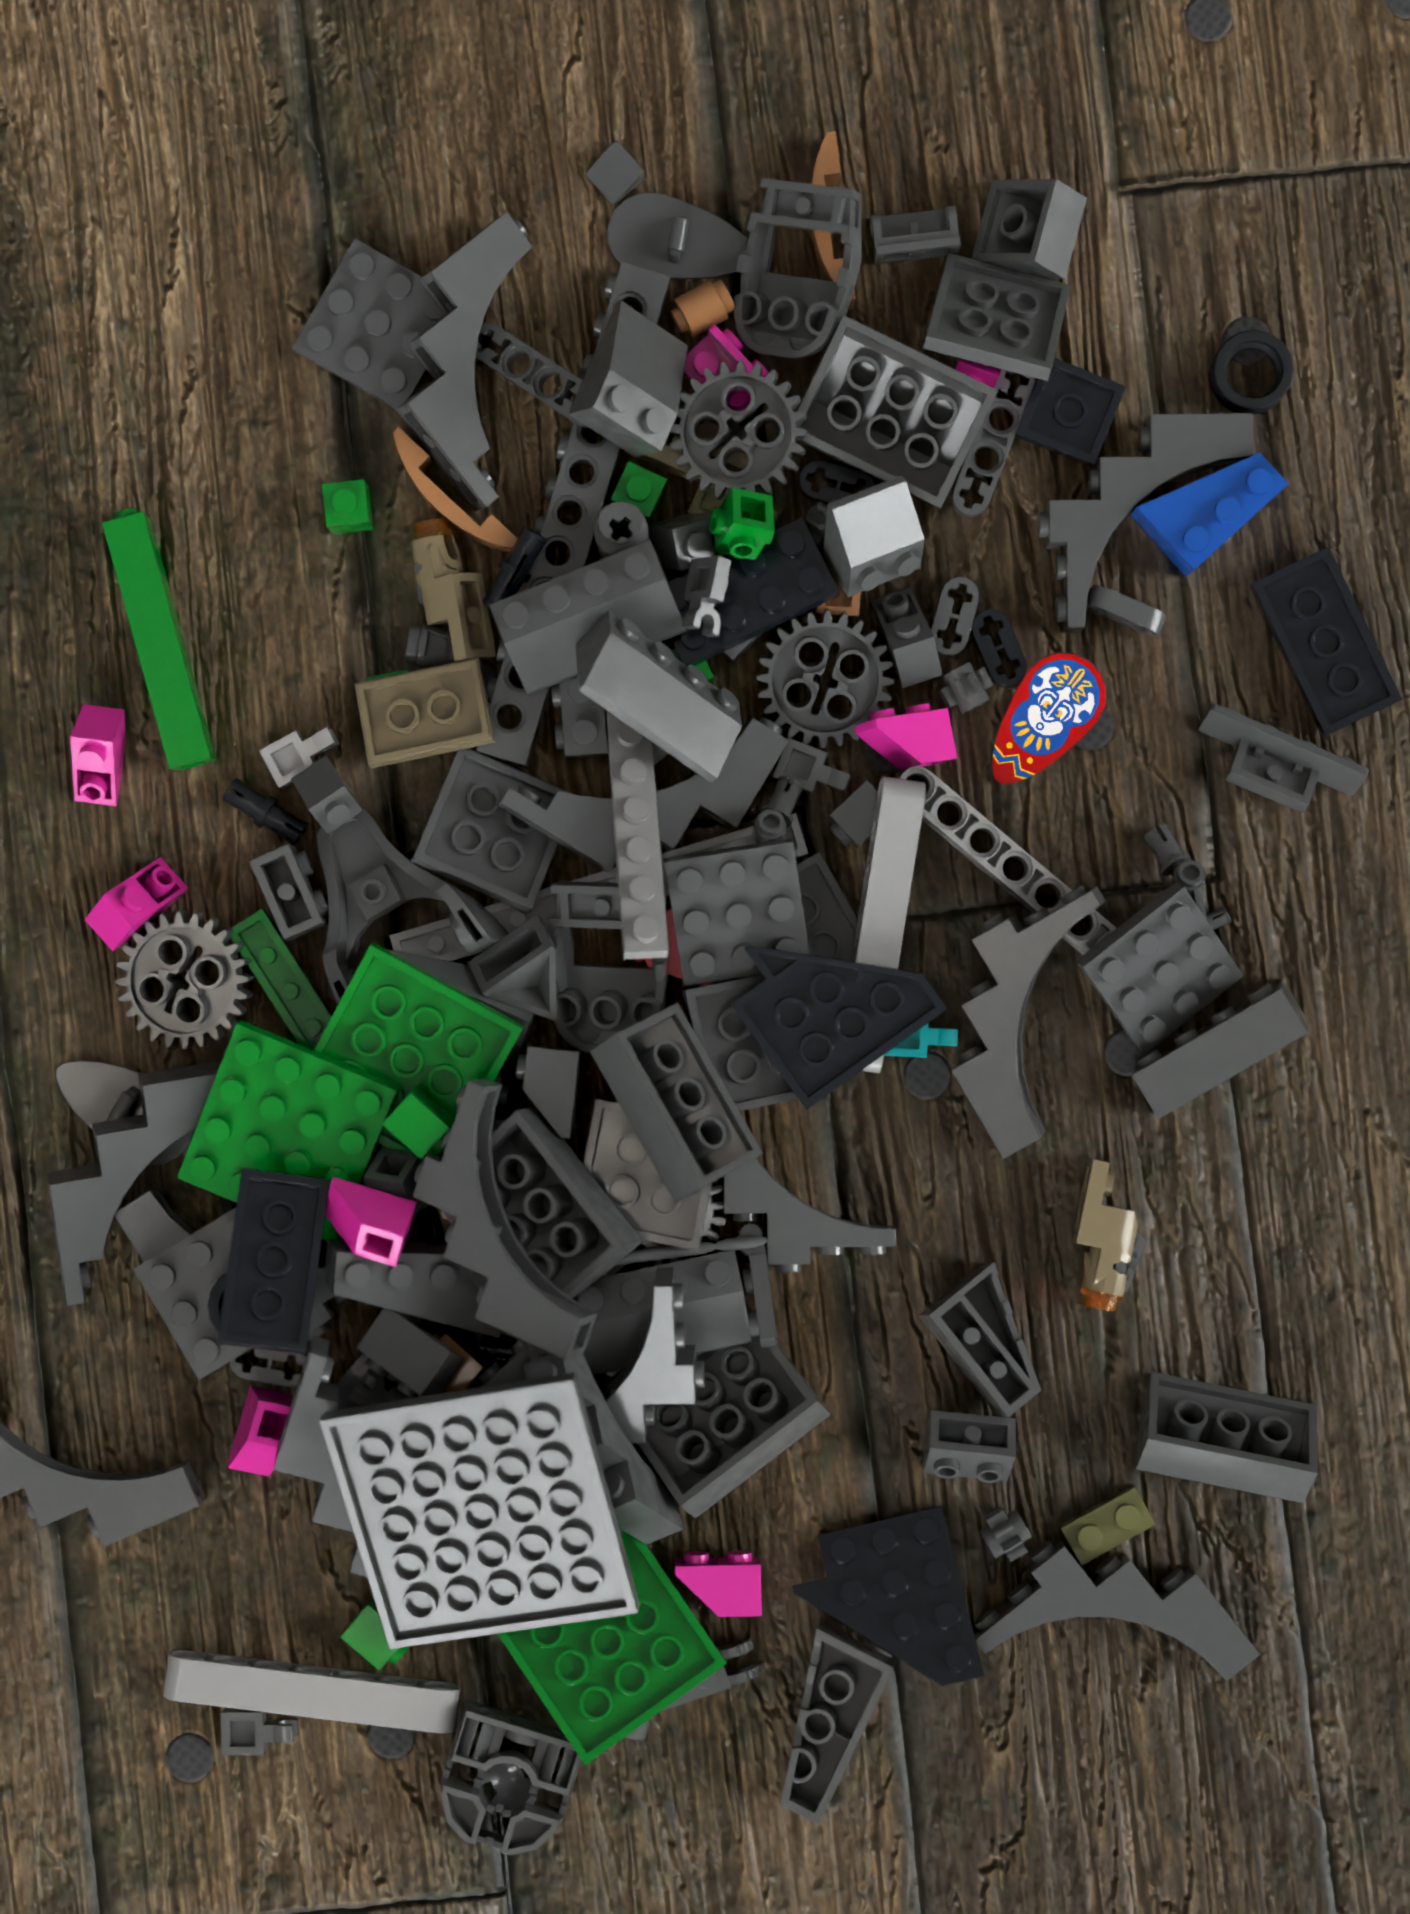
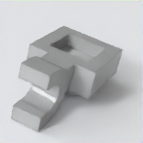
(294, 754)

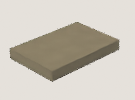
(424, 713)

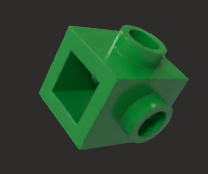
(743, 523)

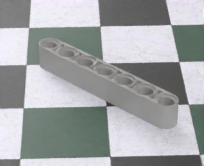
(1001, 849)
(888, 876)
(311, 1691)

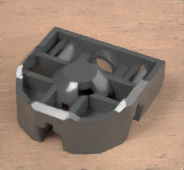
(516, 1793)

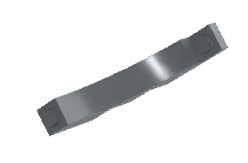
(446, 409)
(587, 822)
(89, 1195)
(303, 1446)

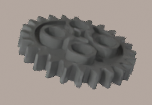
(711, 403)
(787, 668)
(153, 959)

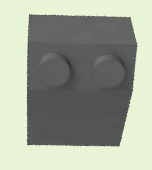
(632, 383)

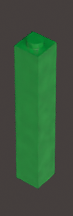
(159, 640)

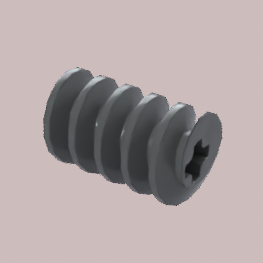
(618, 519)

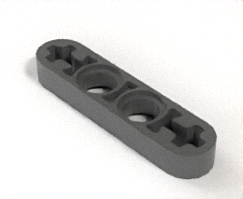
(536, 374)
(994, 439)

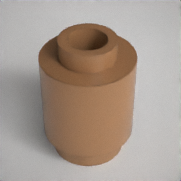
(702, 308)

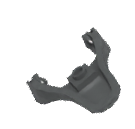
(370, 879)

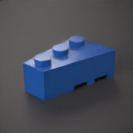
(1207, 512)

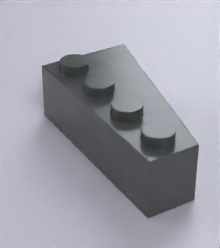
(419, 1285)
(835, 1709)

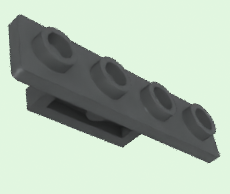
(1277, 762)

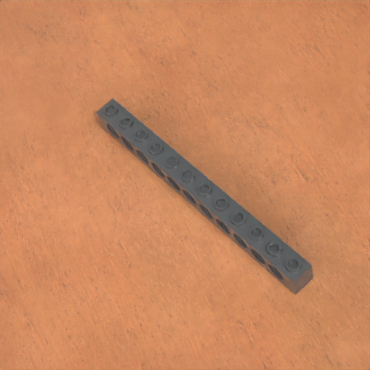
(515, 746)

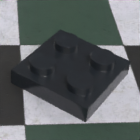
(1071, 412)

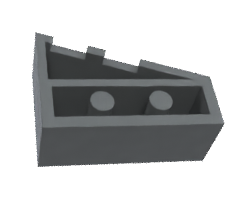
(982, 1339)

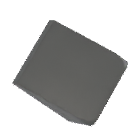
(615, 173)

